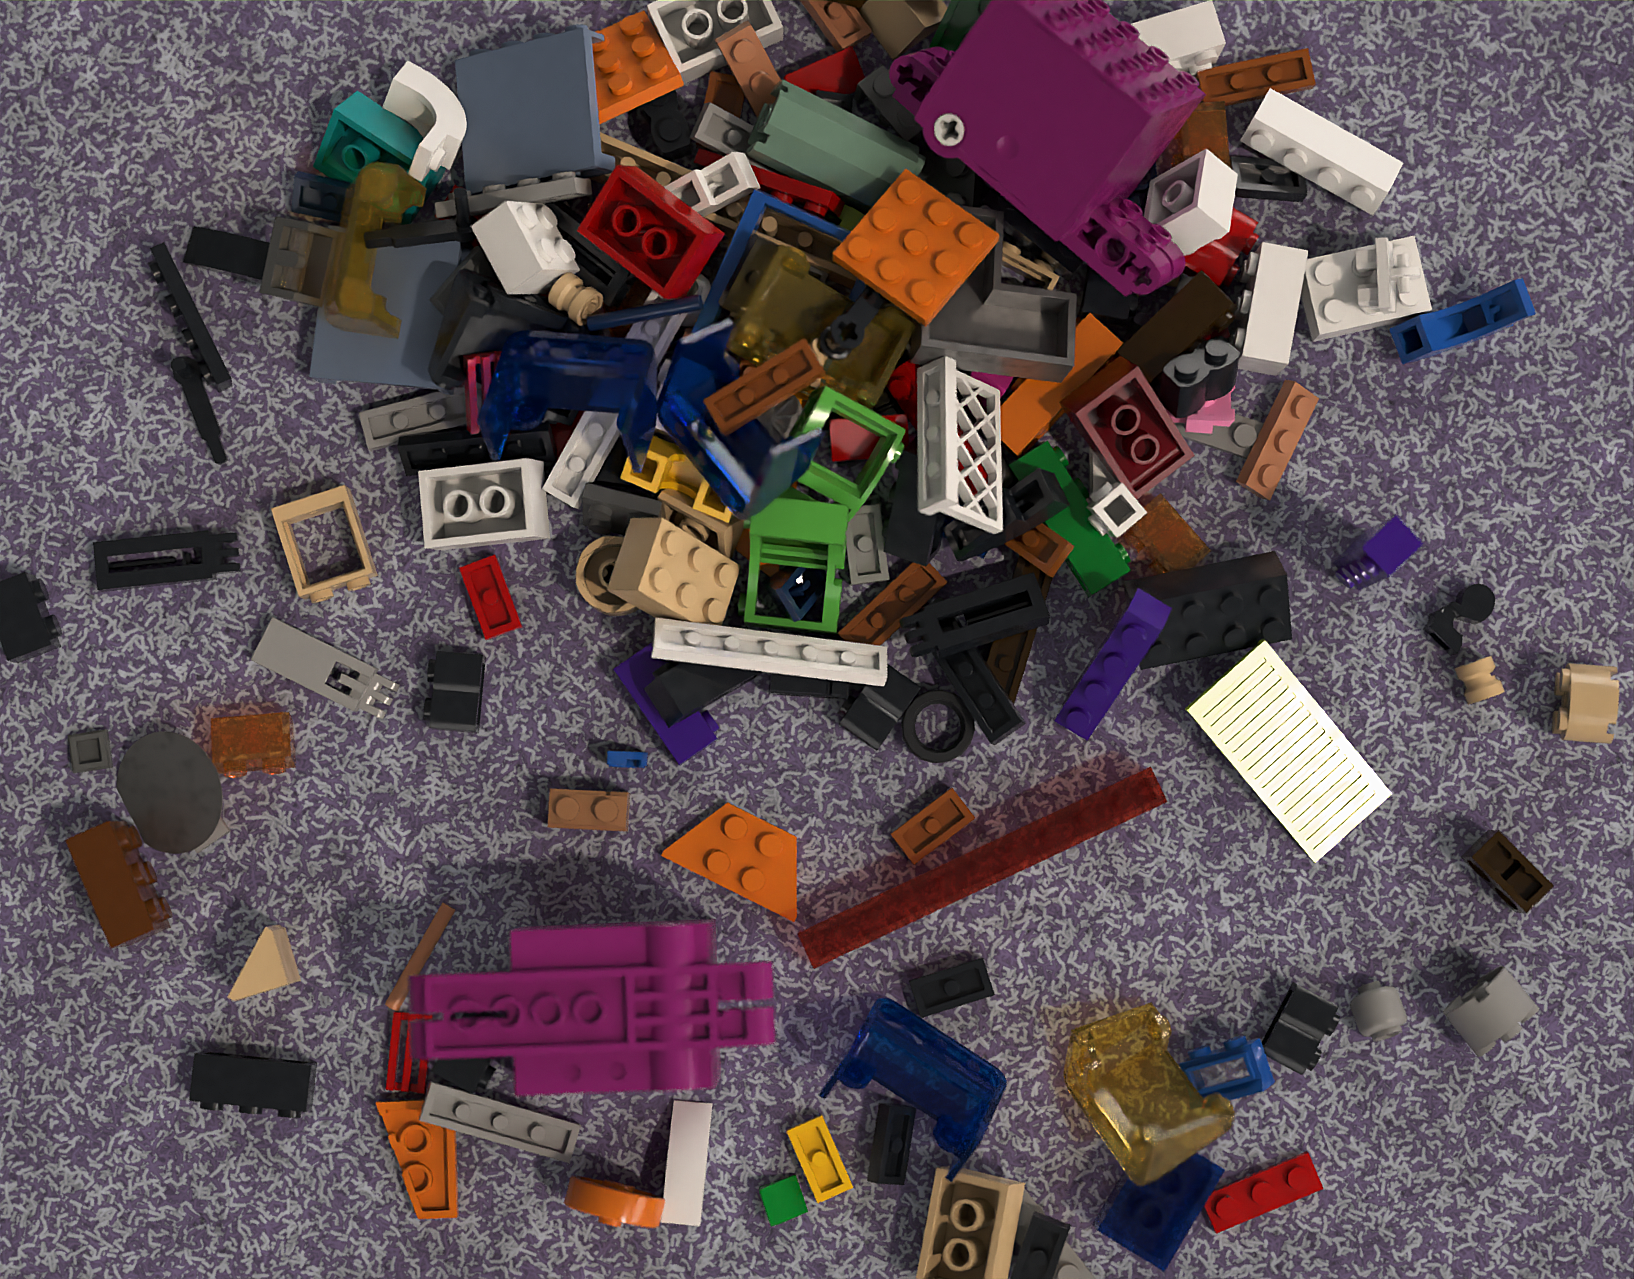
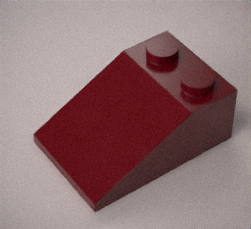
(1127, 426)

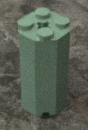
(829, 147)

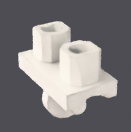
(1380, 258)

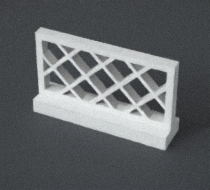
(940, 445)

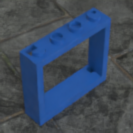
(747, 226)

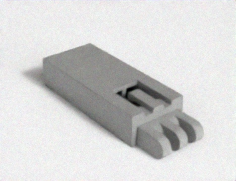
(311, 663)

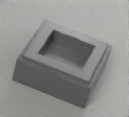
(90, 751)

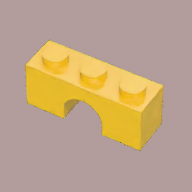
(670, 468)

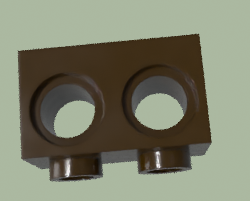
(1507, 871)

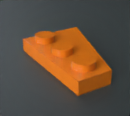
(425, 1158)

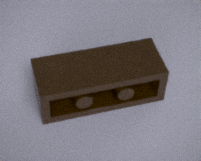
(1179, 327)

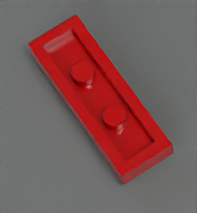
(1262, 1192)

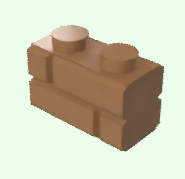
(588, 809)

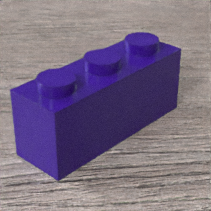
(685, 737)

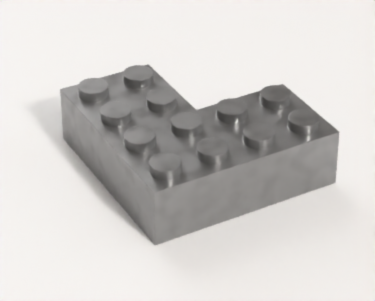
(999, 324)

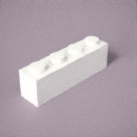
(1321, 152)

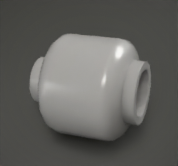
(1378, 1011)

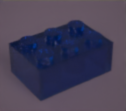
(1158, 1215)

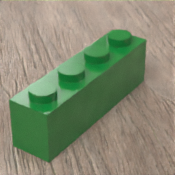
(1095, 557)

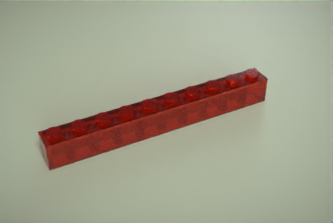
(981, 867)

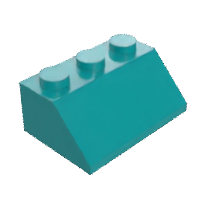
(366, 134)

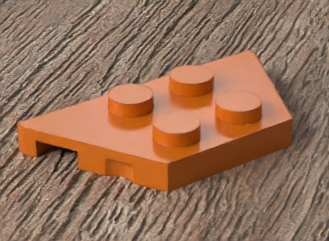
(743, 857)

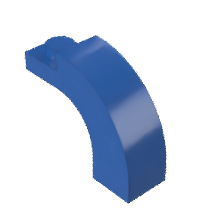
(1462, 323)

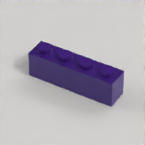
(1376, 554)
(1113, 664)

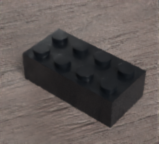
(1217, 608)

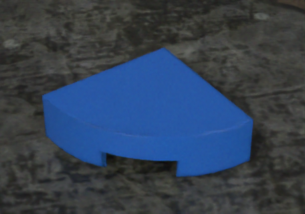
(627, 759)

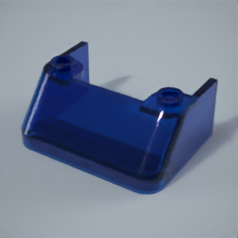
(574, 374)
(746, 465)
(925, 1071)

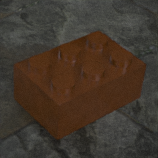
(119, 883)

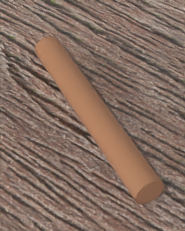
(420, 955)

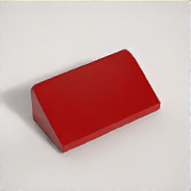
(833, 74)
(855, 443)

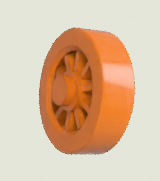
(614, 1202)

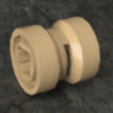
(575, 298)
(1478, 680)

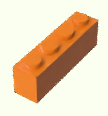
(1035, 403)

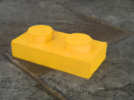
(819, 1158)

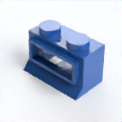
(1230, 1071)

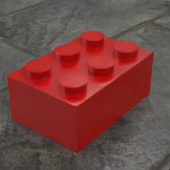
(650, 232)

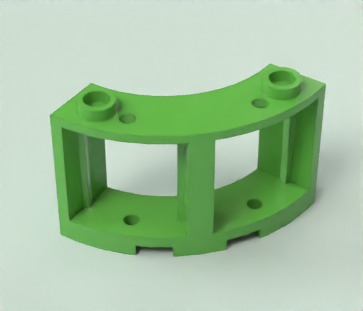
(825, 480)
(798, 536)

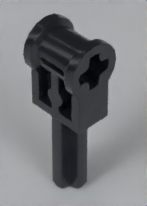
(850, 326)

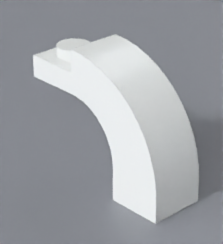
(433, 112)

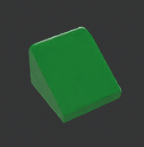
(783, 1200)

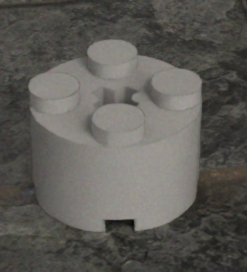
(1491, 1010)

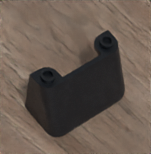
(481, 320)

